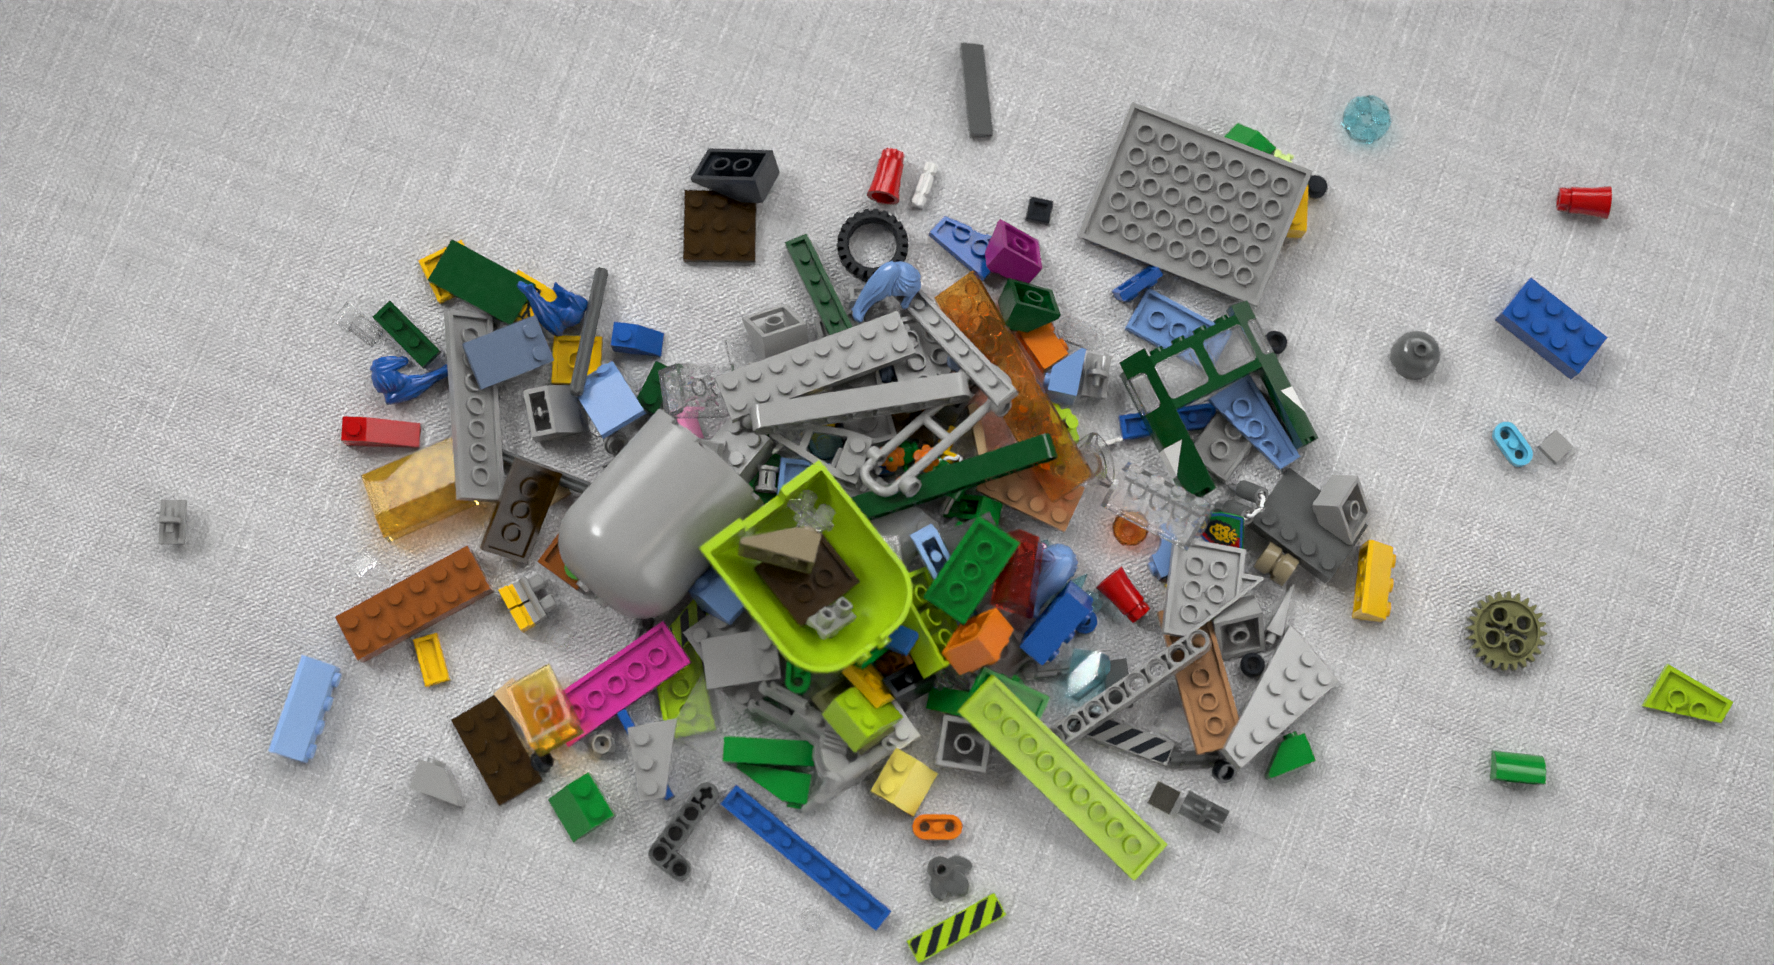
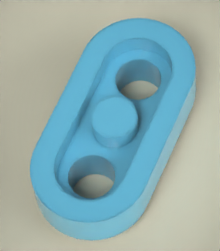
(1513, 443)

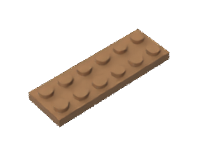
(1205, 693)

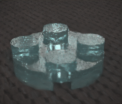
(1366, 132)

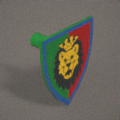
(1225, 530)

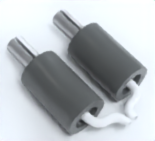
(1249, 492)

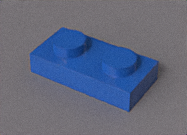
(1144, 279)

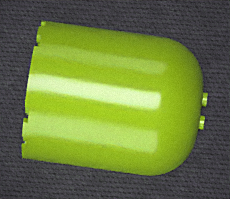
(877, 601)

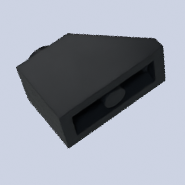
(908, 683)

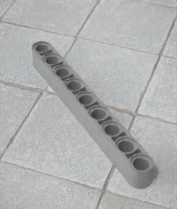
(859, 403)
(1124, 686)

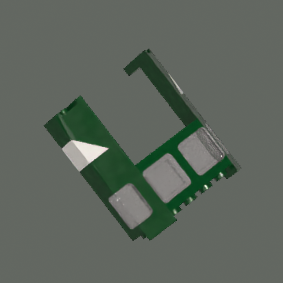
(1196, 369)

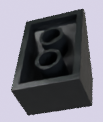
(738, 173)

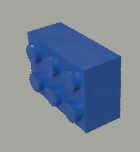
(1057, 623)

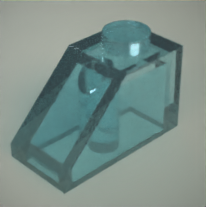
(1086, 673)

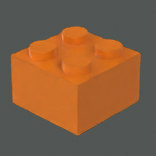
(978, 641)

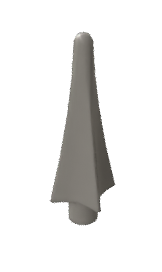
(1276, 625)

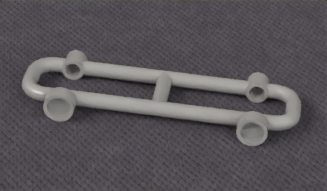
(908, 482)

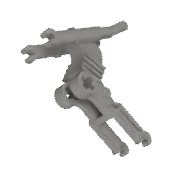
(828, 745)

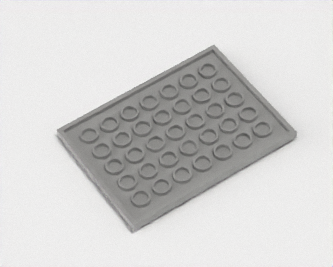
(1195, 203)

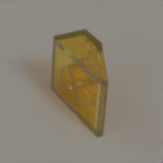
(544, 710)

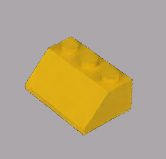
(1373, 581)

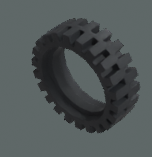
(864, 218)

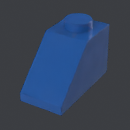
(636, 340)

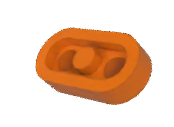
(937, 826)

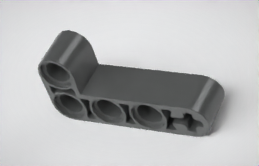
(687, 827)

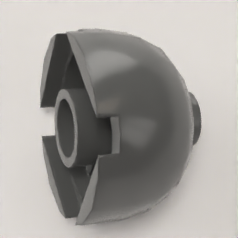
(1415, 355)

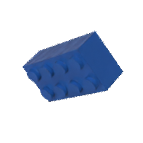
(1551, 328)

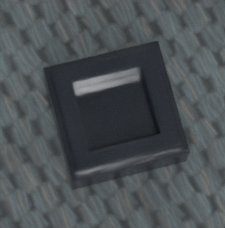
(1039, 210)

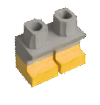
(524, 603)

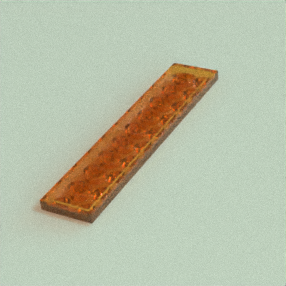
(1031, 411)

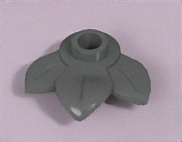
(952, 877)

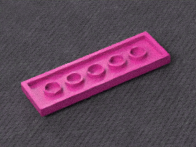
(625, 678)

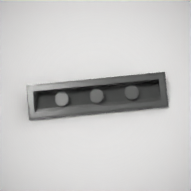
(976, 90)

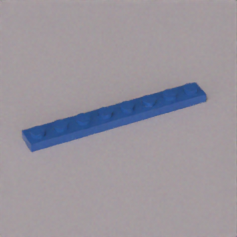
(806, 857)

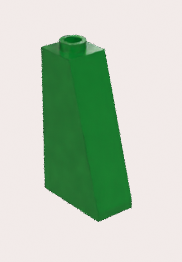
(767, 751)

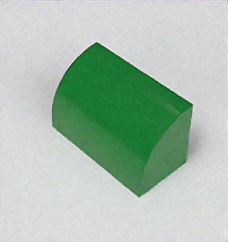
(1518, 768)

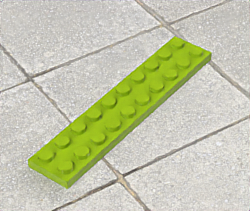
(1062, 777)

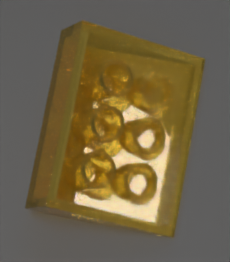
(415, 491)

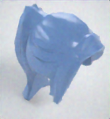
(888, 280)
(1057, 567)

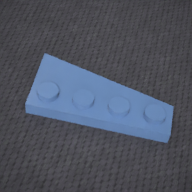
(1253, 418)

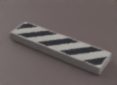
(1131, 740)

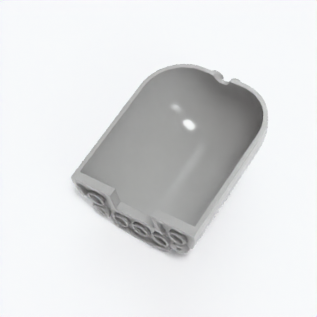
(647, 515)

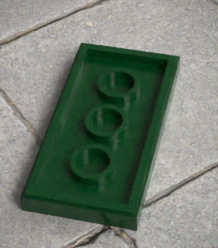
(480, 282)

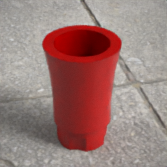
(887, 177)
(1585, 200)
(1124, 595)

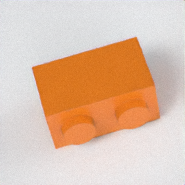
(1043, 346)

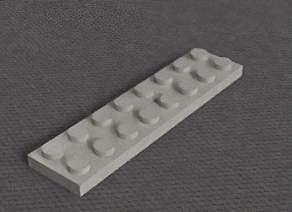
(817, 365)
(473, 414)

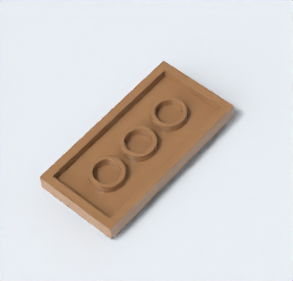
(1026, 494)

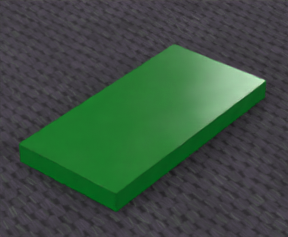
(971, 569)

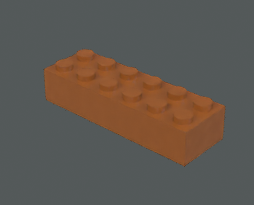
(414, 604)

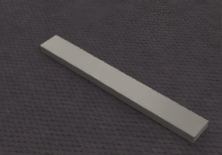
(960, 349)

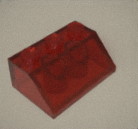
(1018, 581)

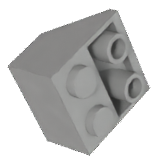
(552, 412)

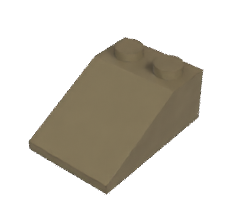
(786, 548)

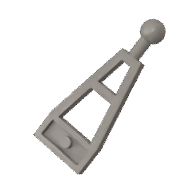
(851, 458)

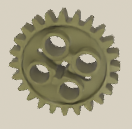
(1511, 610)

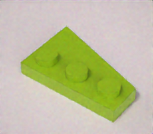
(1686, 696)

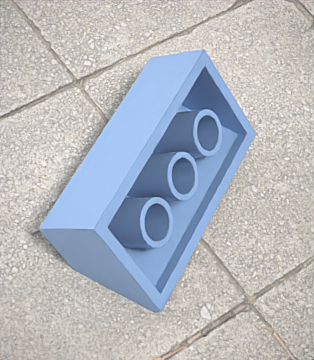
(305, 709)

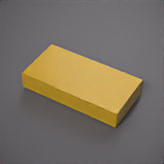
(431, 659)

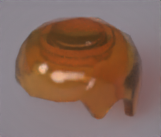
(1127, 532)

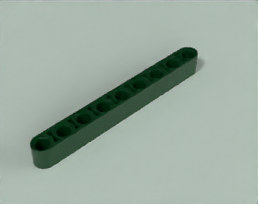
(962, 476)

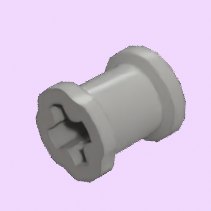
(765, 484)

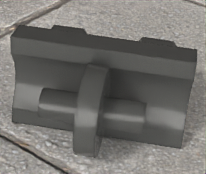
(1203, 812)

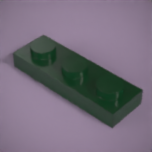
(406, 334)

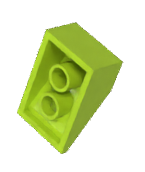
(858, 719)

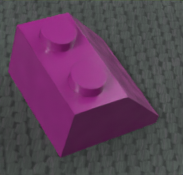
(1013, 253)

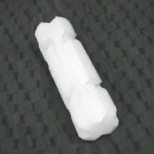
(924, 184)

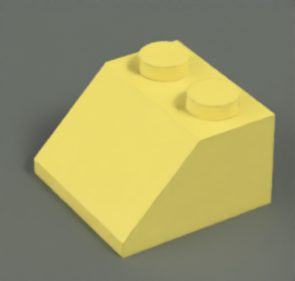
(904, 782)

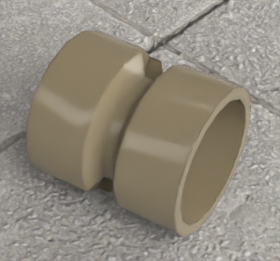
(1277, 564)

